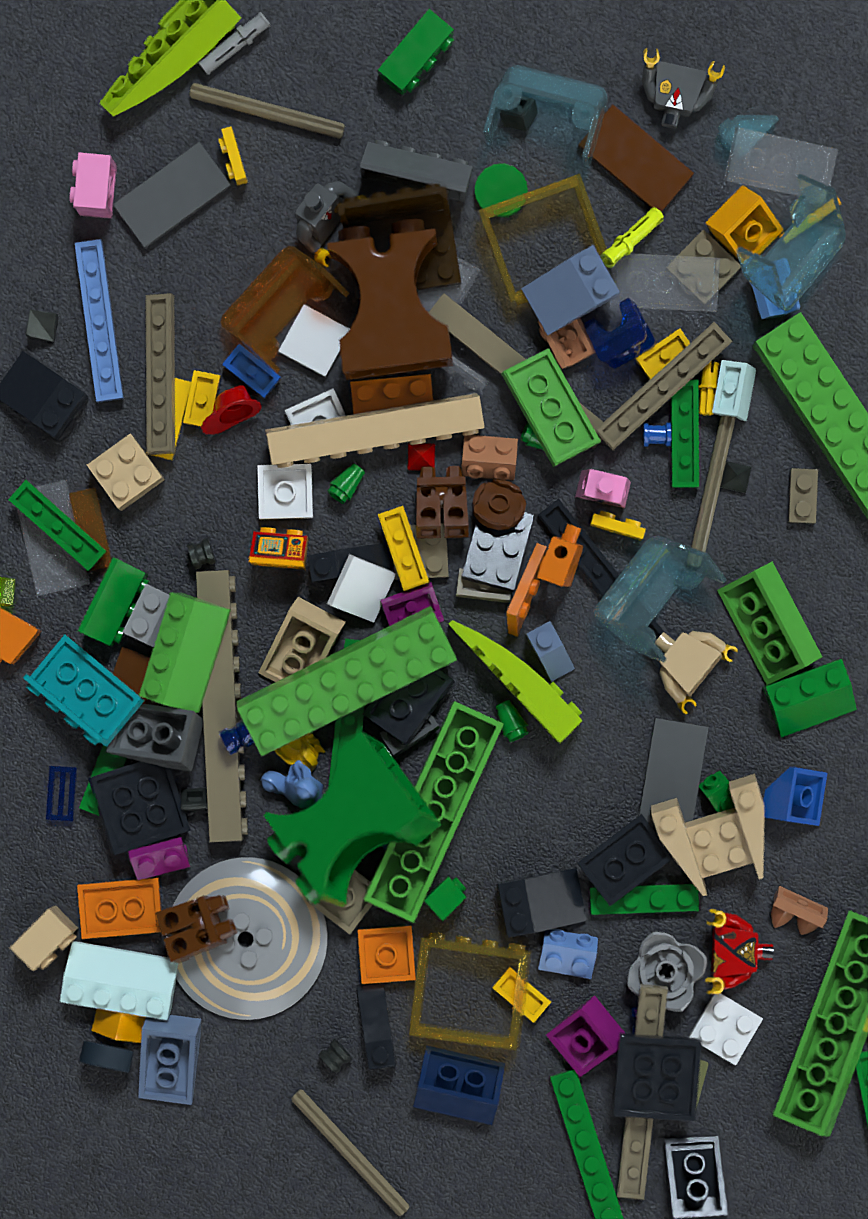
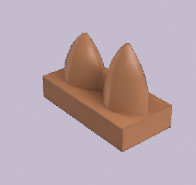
(809, 913)

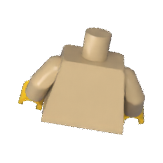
(689, 662)

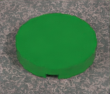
(499, 184)

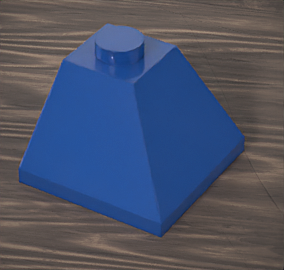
(796, 796)

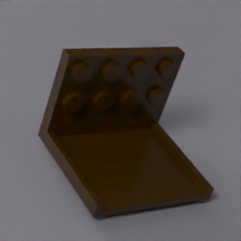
(431, 206)

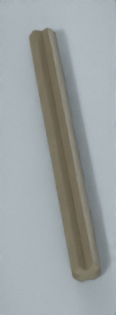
(267, 110)
(713, 483)
(350, 1152)

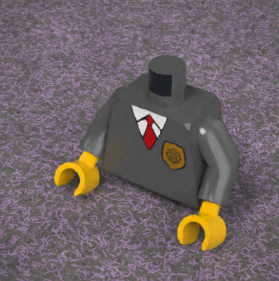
(677, 88)
(319, 216)

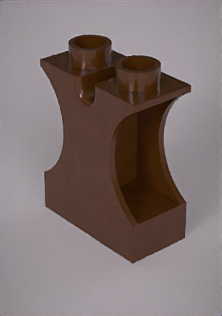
(392, 325)

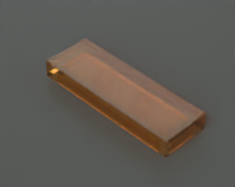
(89, 518)

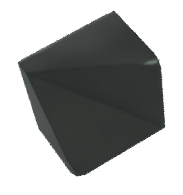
(521, 116)
(42, 325)

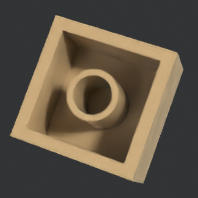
(125, 472)
(44, 938)

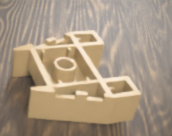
(717, 840)

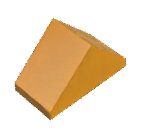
(118, 1025)

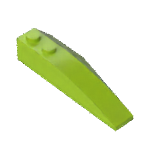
(184, 38)
(524, 683)

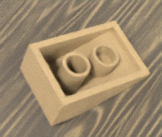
(302, 640)

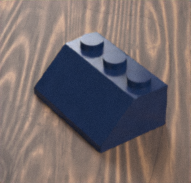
(459, 1085)

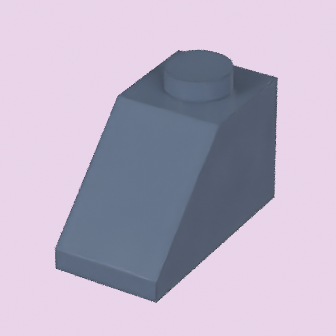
(550, 651)

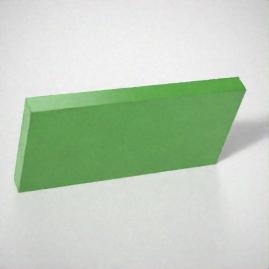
(551, 407)

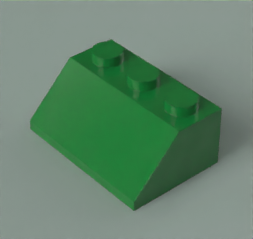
(113, 602)
(810, 697)

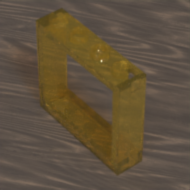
(526, 199)
(488, 947)

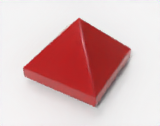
(421, 456)

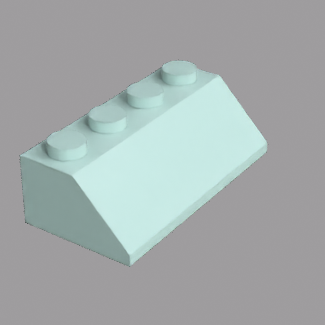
(119, 980)

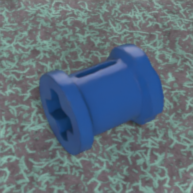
(657, 434)

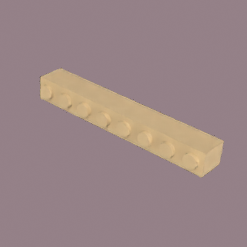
(375, 429)

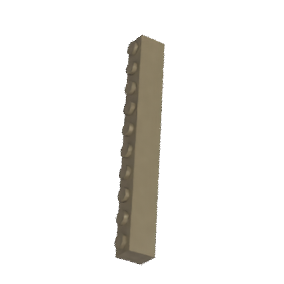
(221, 712)

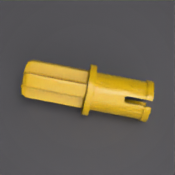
(708, 388)

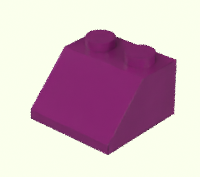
(586, 1036)

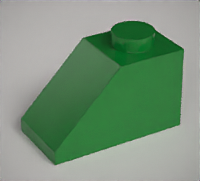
(446, 896)

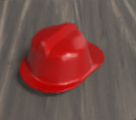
(230, 409)

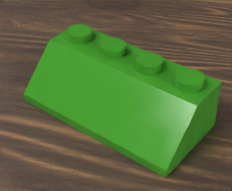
(769, 623)
(184, 652)

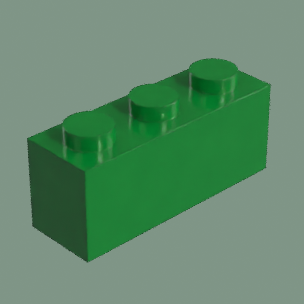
(416, 53)

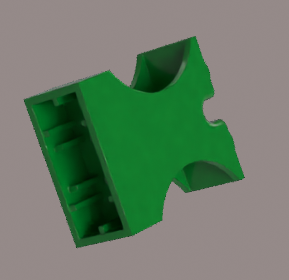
(361, 810)

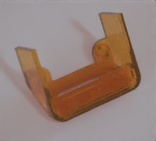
(275, 300)

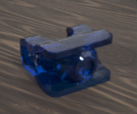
(626, 341)

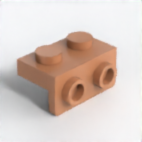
(569, 343)
(489, 457)

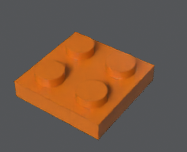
(386, 954)

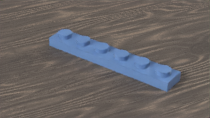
(99, 320)

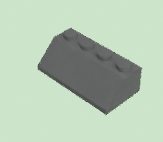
(413, 170)

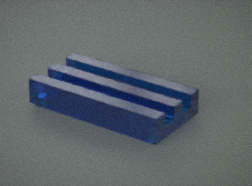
(72, 793)

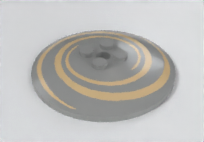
(285, 949)

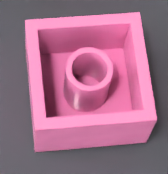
(94, 185)

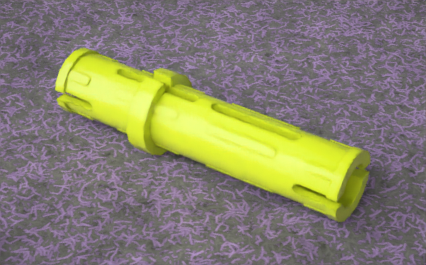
(624, 243)

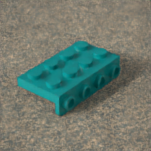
(84, 691)

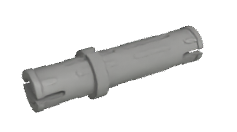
(234, 43)

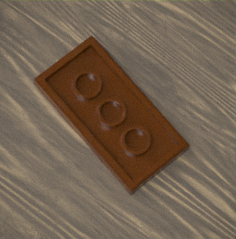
(638, 160)

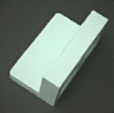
(734, 389)

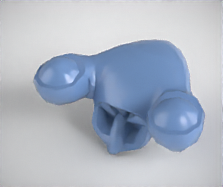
(297, 787)

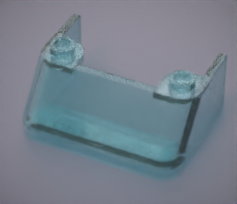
(585, 99)
(802, 250)
(647, 586)

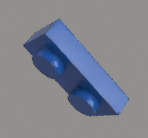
(251, 371)

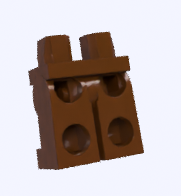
(437, 494)
(195, 927)

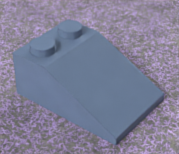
(570, 290)
(169, 1059)

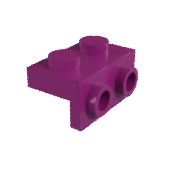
(410, 602)
(159, 858)

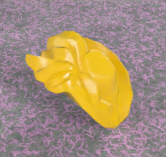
(304, 749)

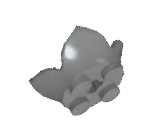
(687, 966)

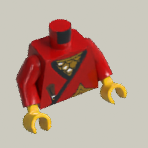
(734, 951)

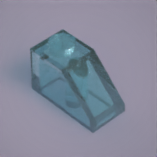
(758, 123)

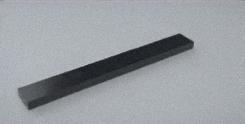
(592, 561)

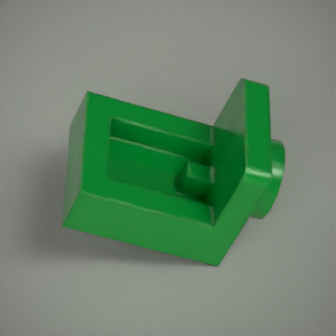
(718, 792)

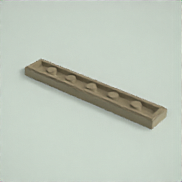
(160, 374)
(663, 386)

